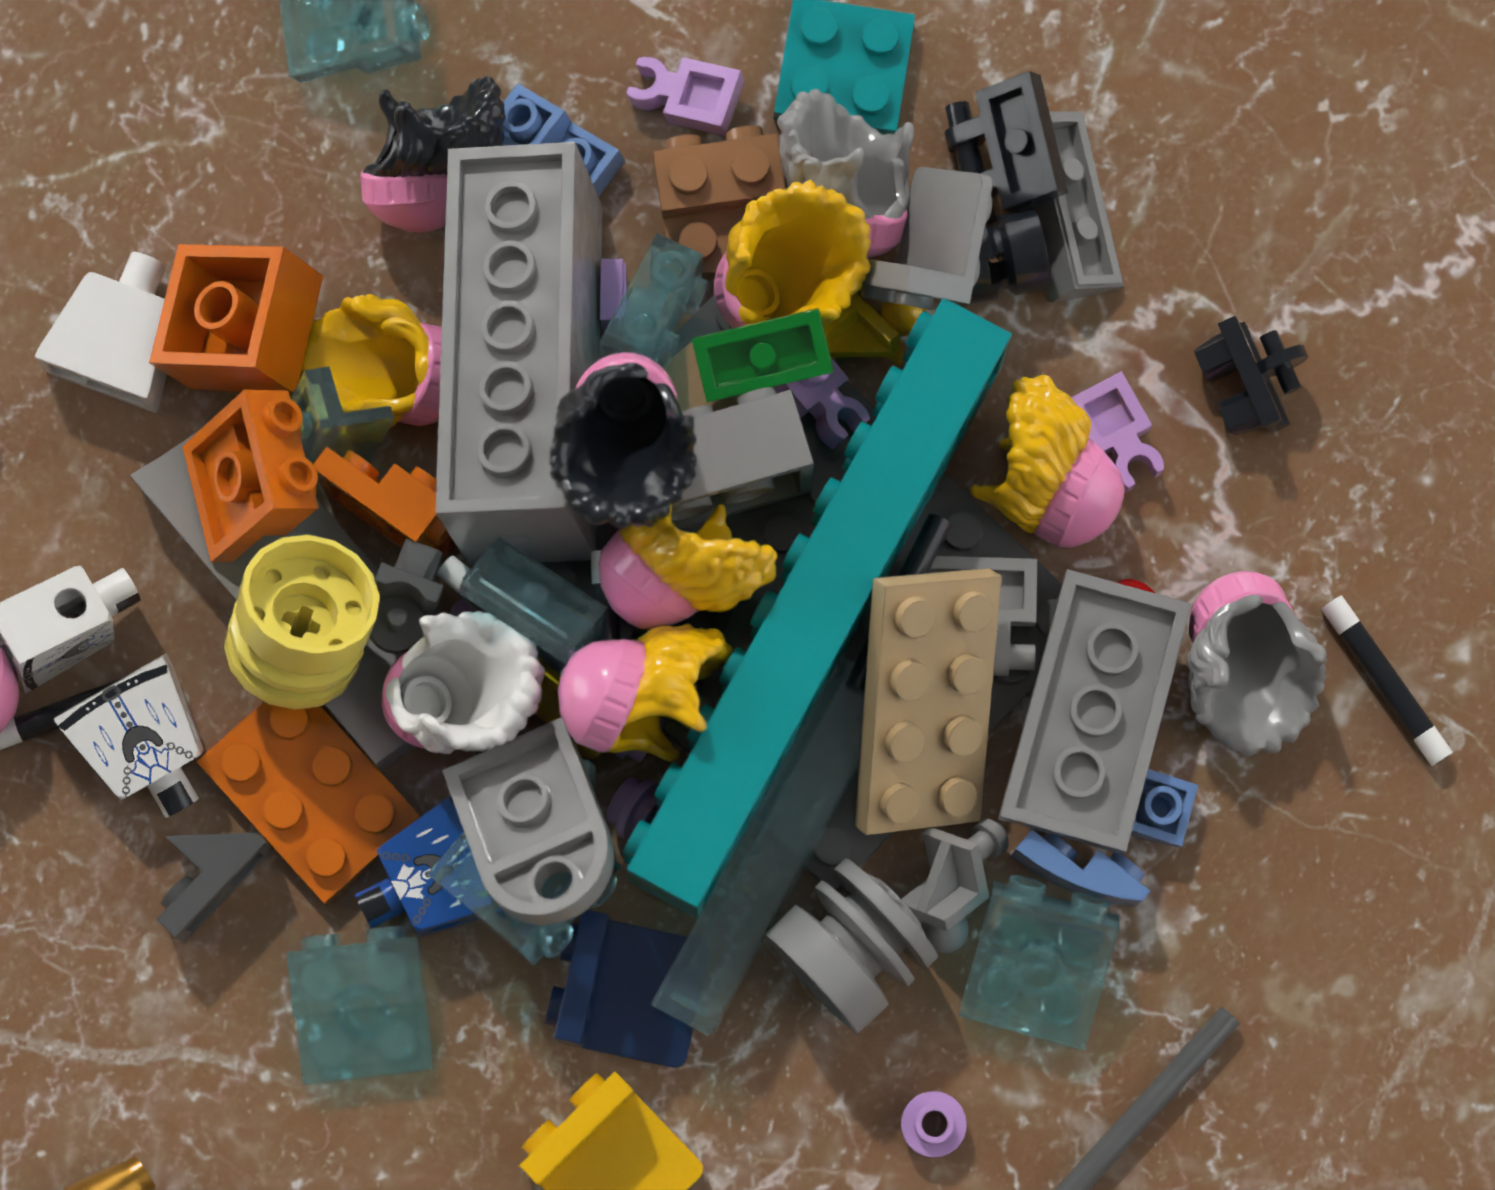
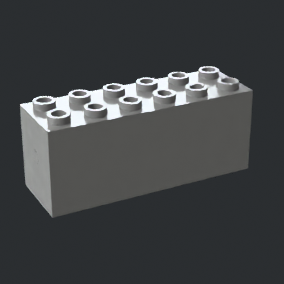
(514, 343)

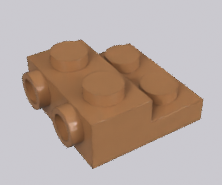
(710, 184)

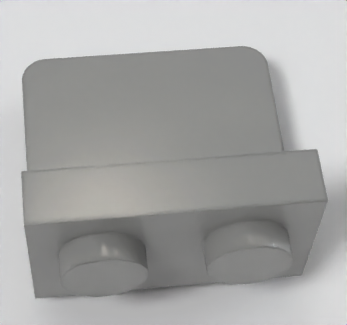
(938, 241)

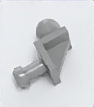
(954, 882)

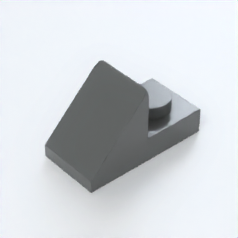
(224, 865)

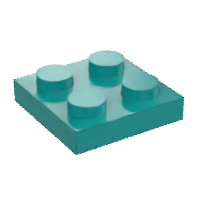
(851, 55)

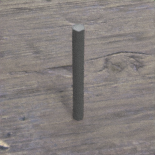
(1151, 1102)

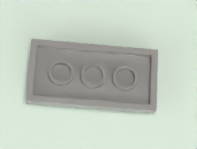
(1095, 712)

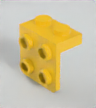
(609, 1145)

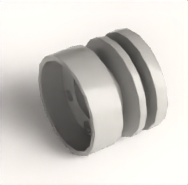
(852, 945)

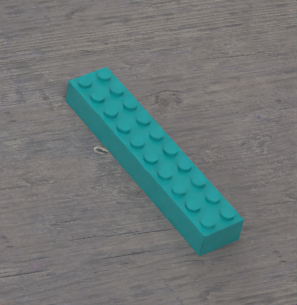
(819, 608)

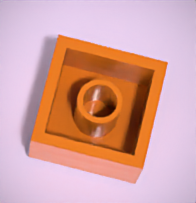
(236, 318)

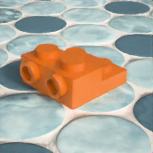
(250, 473)
(396, 507)

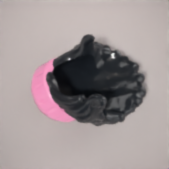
(410, 174)
(623, 443)

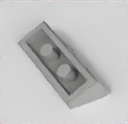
(1077, 223)

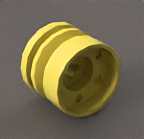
(301, 621)

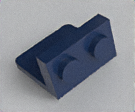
(610, 992)

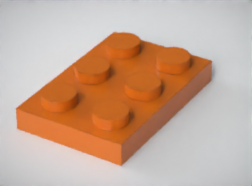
(309, 793)

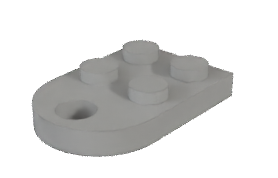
(532, 817)

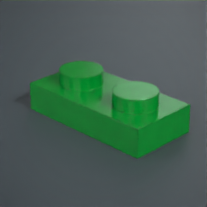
(762, 354)

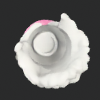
(463, 684)

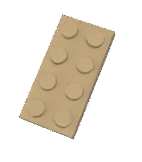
(927, 700)

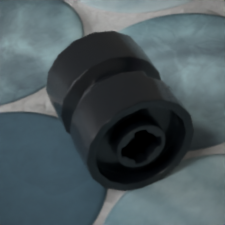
(1020, 255)

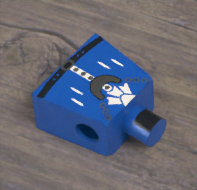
(409, 887)

